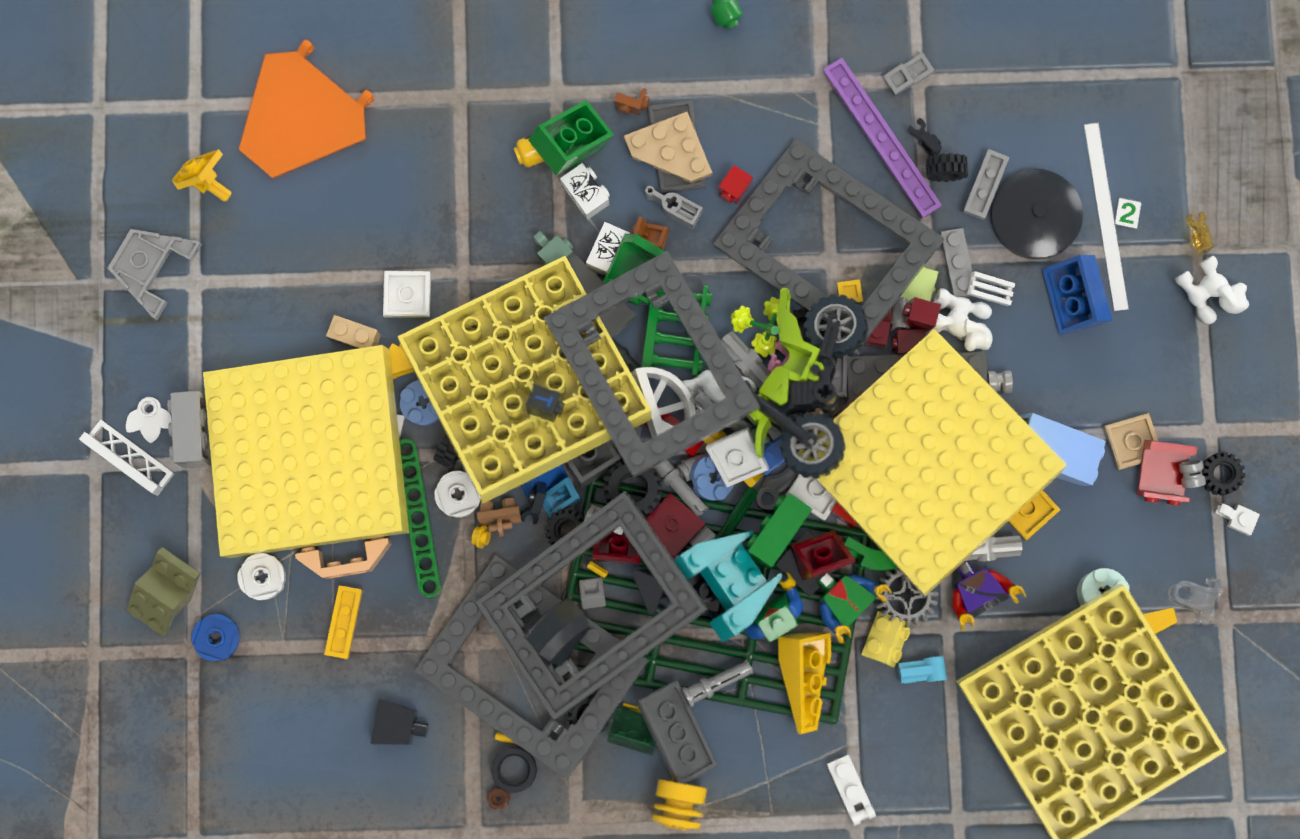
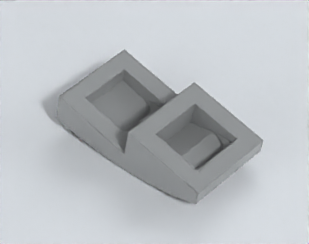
(909, 74)

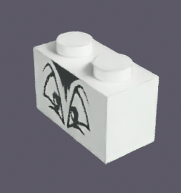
(585, 191)
(605, 248)

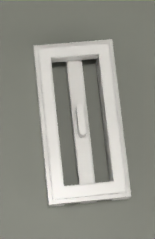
(993, 280)

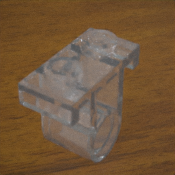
(1198, 598)

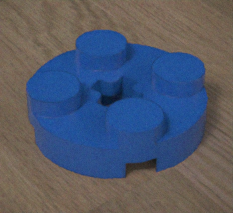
(210, 625)

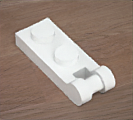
(850, 789)

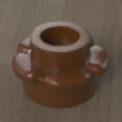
(494, 803)

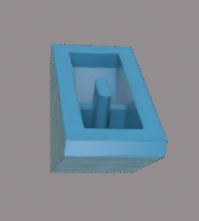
(560, 497)

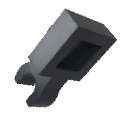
(928, 142)
(536, 498)

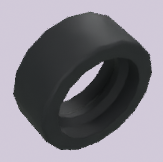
(496, 774)

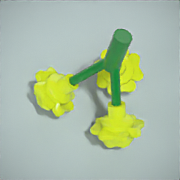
(764, 342)

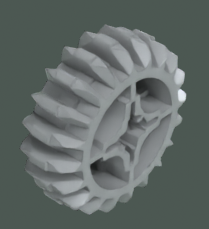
(905, 584)

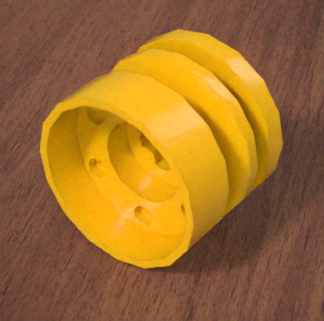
(679, 804)

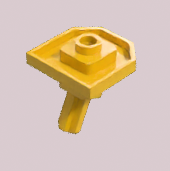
(199, 173)

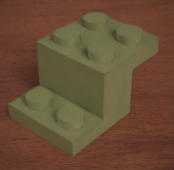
(162, 591)

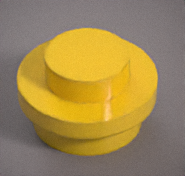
(481, 536)

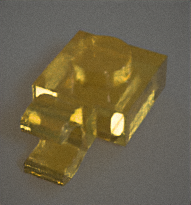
(1201, 237)

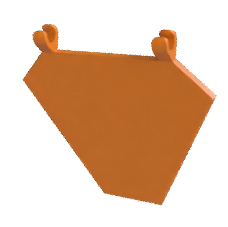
(299, 114)

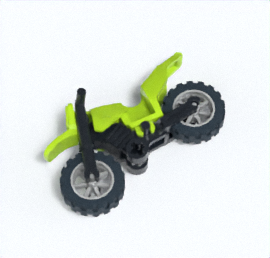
(807, 383)

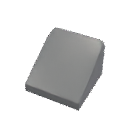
(704, 535)
(592, 593)

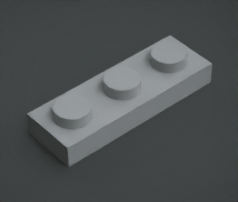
(986, 184)
(957, 261)

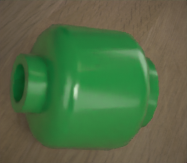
(726, 13)

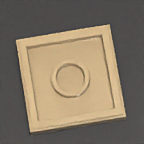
(1127, 440)

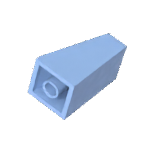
(1074, 447)

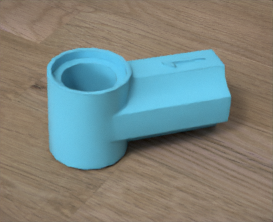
(926, 670)

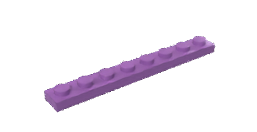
(882, 138)

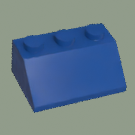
(1077, 294)

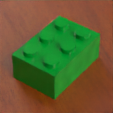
(570, 137)
(778, 530)

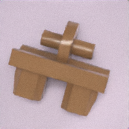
(499, 519)

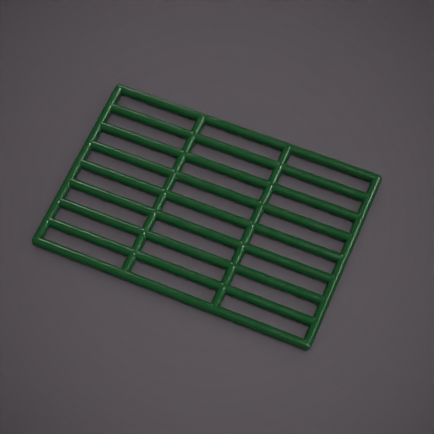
(748, 654)

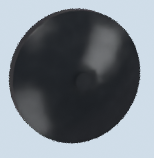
(1036, 214)

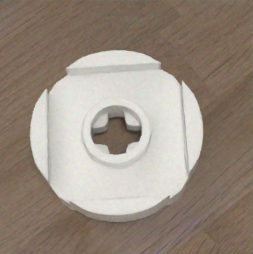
(446, 489)
(255, 588)

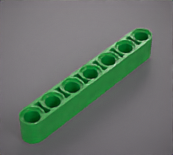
(423, 529)

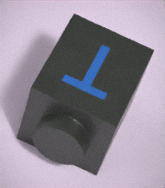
(545, 403)

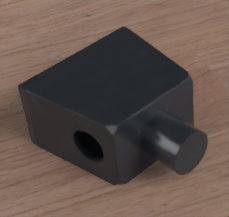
(396, 724)

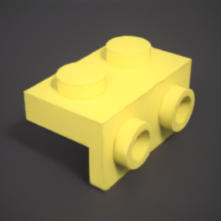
(886, 640)

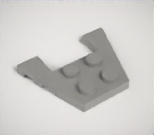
(141, 260)

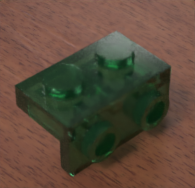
(631, 731)

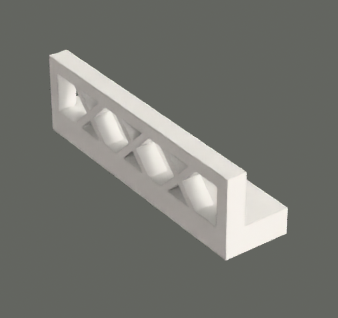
(118, 461)

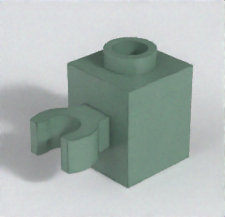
(552, 249)

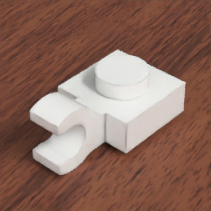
(1239, 518)

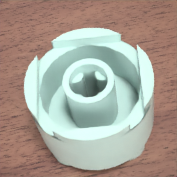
(1096, 580)

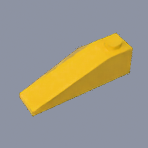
(803, 668)

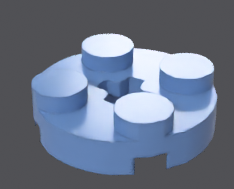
(408, 405)
(701, 481)

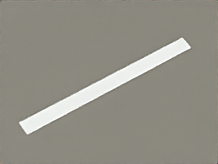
(1106, 217)

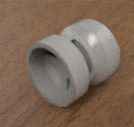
(1000, 381)
(1192, 473)

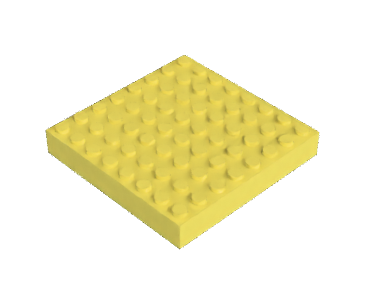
(484, 364)
(305, 452)
(935, 462)
(1091, 715)

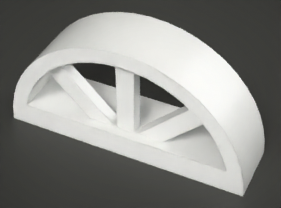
(641, 377)

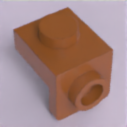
(631, 105)
(653, 233)

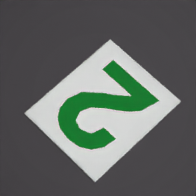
(1128, 213)

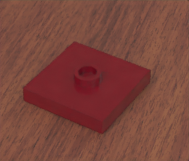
(674, 524)

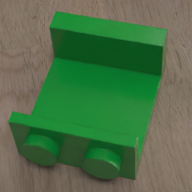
(630, 254)

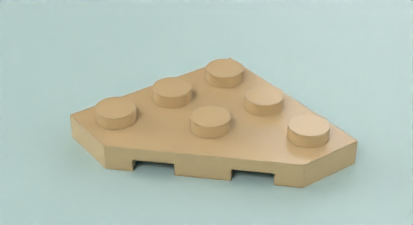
(671, 148)

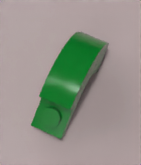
(868, 558)

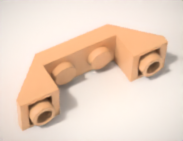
(374, 550)

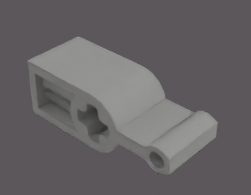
(684, 213)

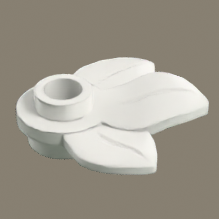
(148, 423)

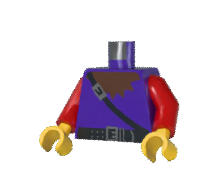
(980, 593)

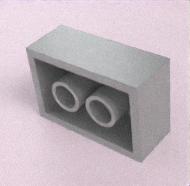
(189, 430)

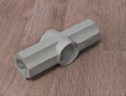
(745, 359)
(998, 547)

